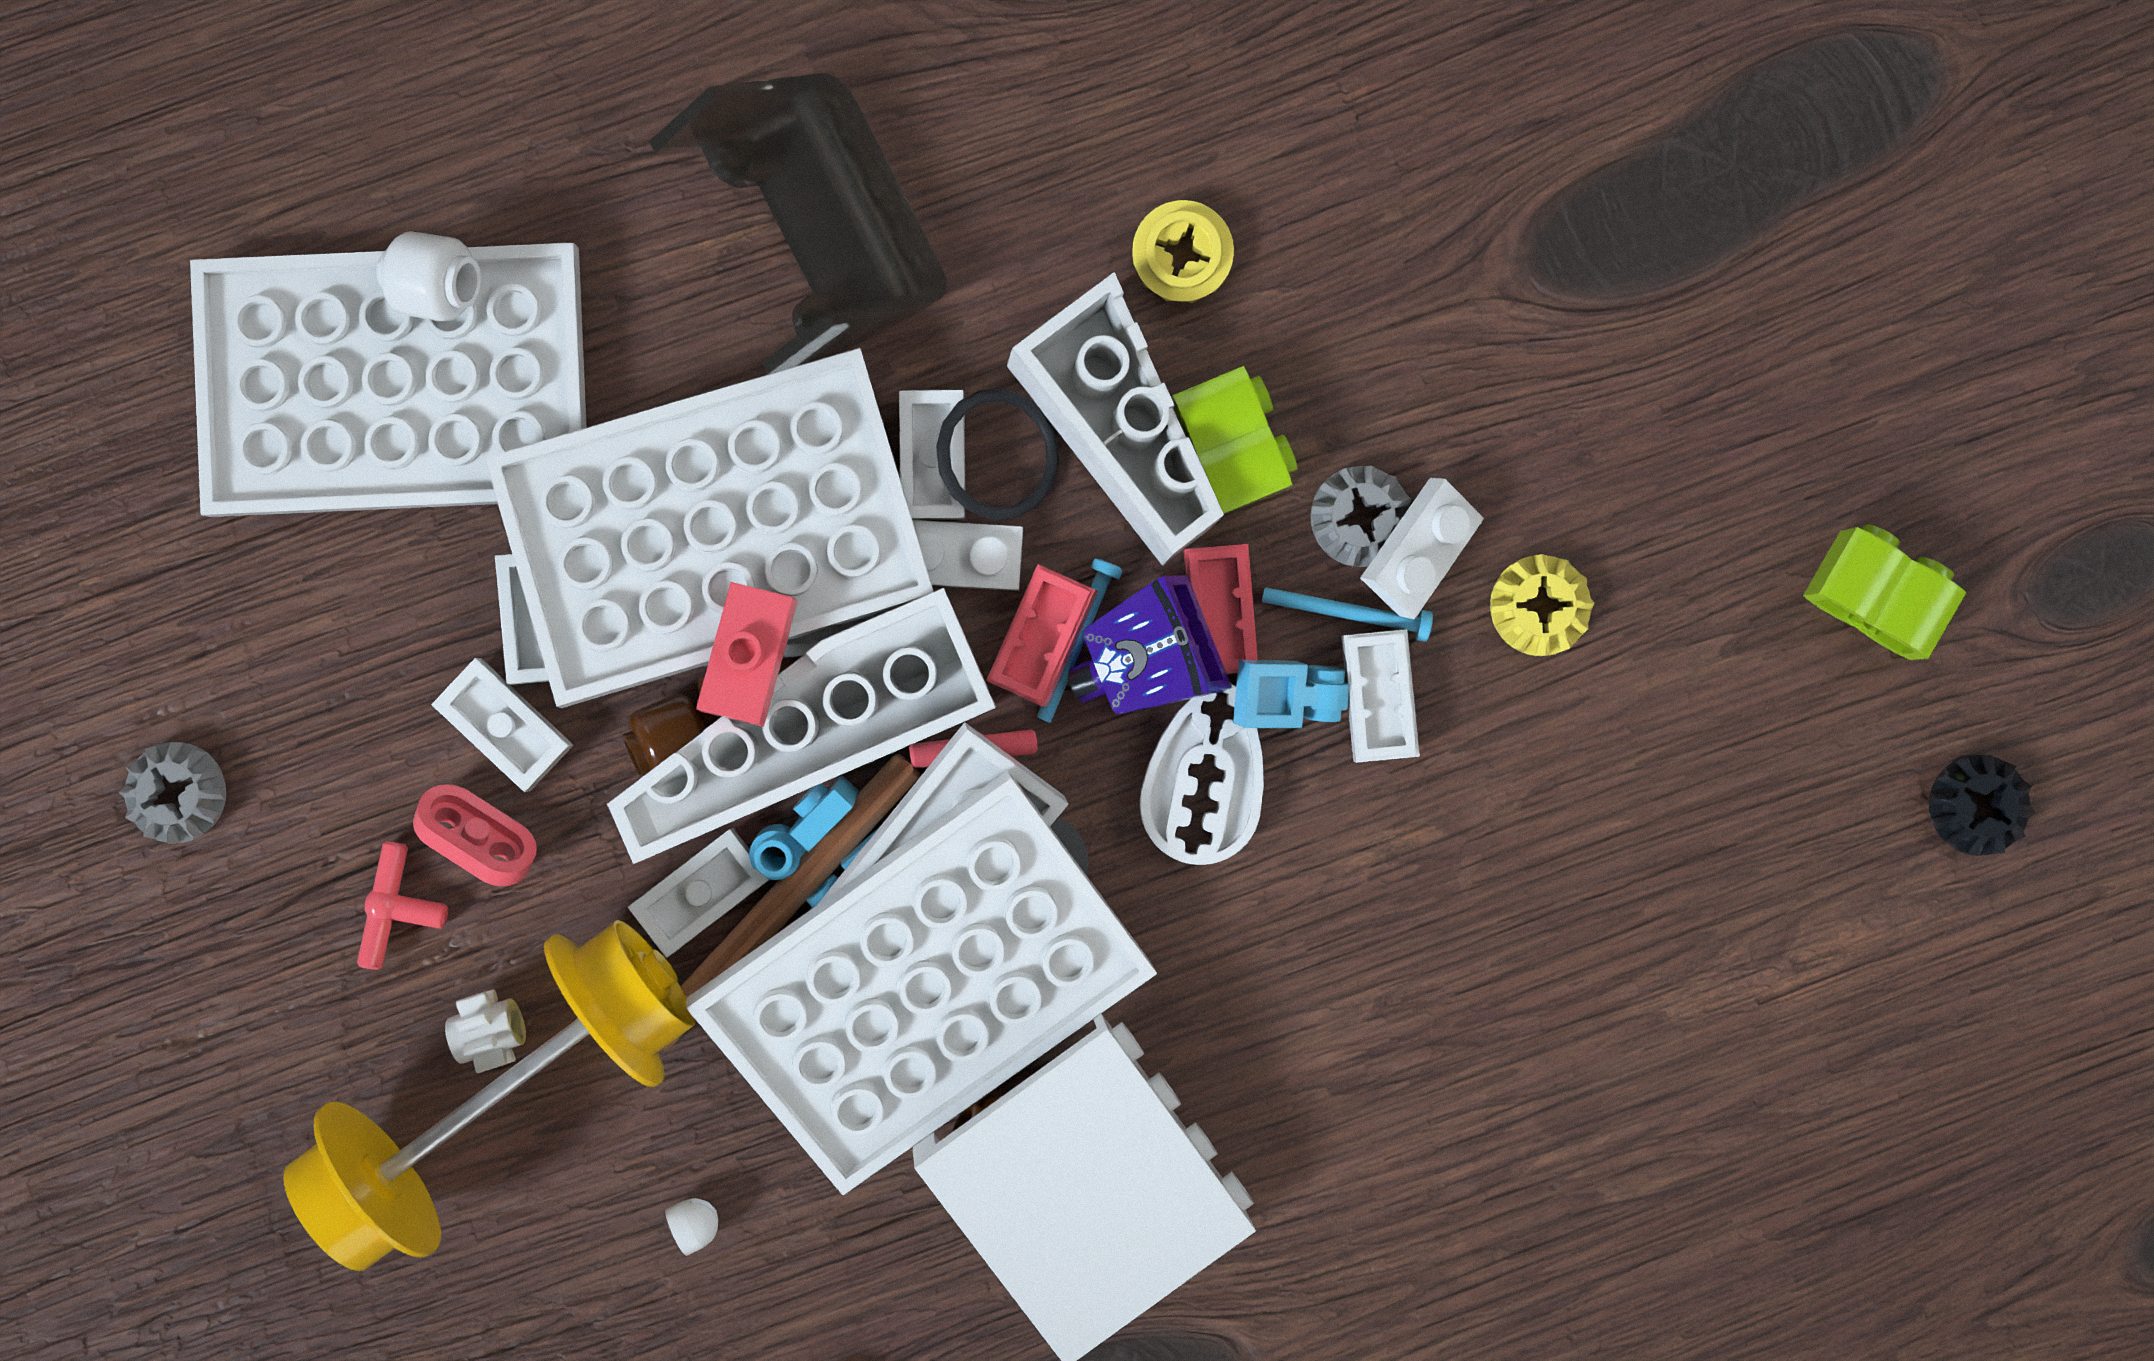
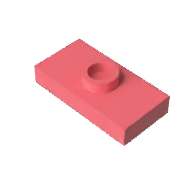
(1225, 596)
(1042, 636)
(747, 654)

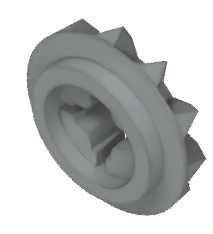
(1334, 501)
(200, 803)

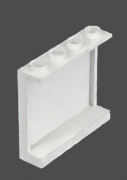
(1087, 1191)

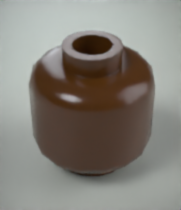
(663, 730)

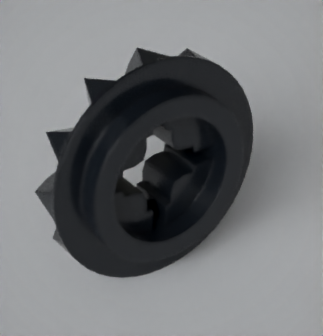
(1953, 810)

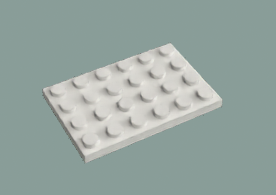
(345, 405)
(652, 515)
(922, 984)

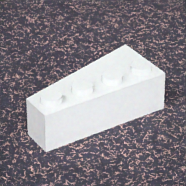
(1118, 418)

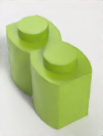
(1234, 439)
(1885, 591)

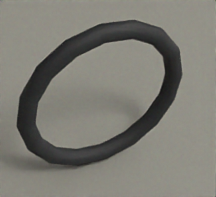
(944, 459)

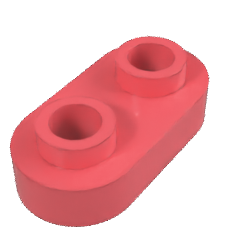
(476, 836)

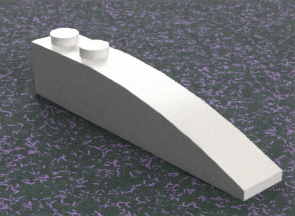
(827, 715)

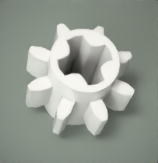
(485, 1031)

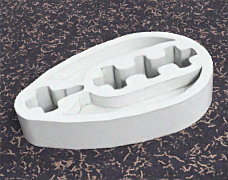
(1237, 795)

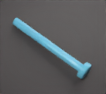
(1105, 572)
(1421, 625)

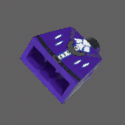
(1151, 651)

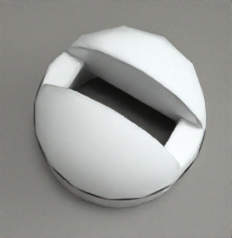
(692, 1224)

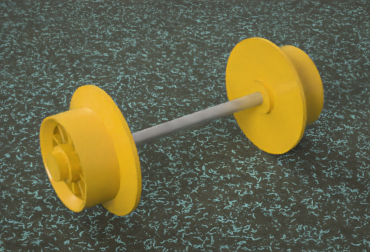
(361, 1190)

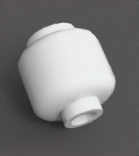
(428, 276)

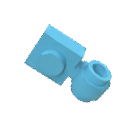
(1286, 692)
(819, 812)

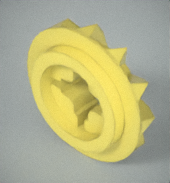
(1167, 226)
(1522, 627)

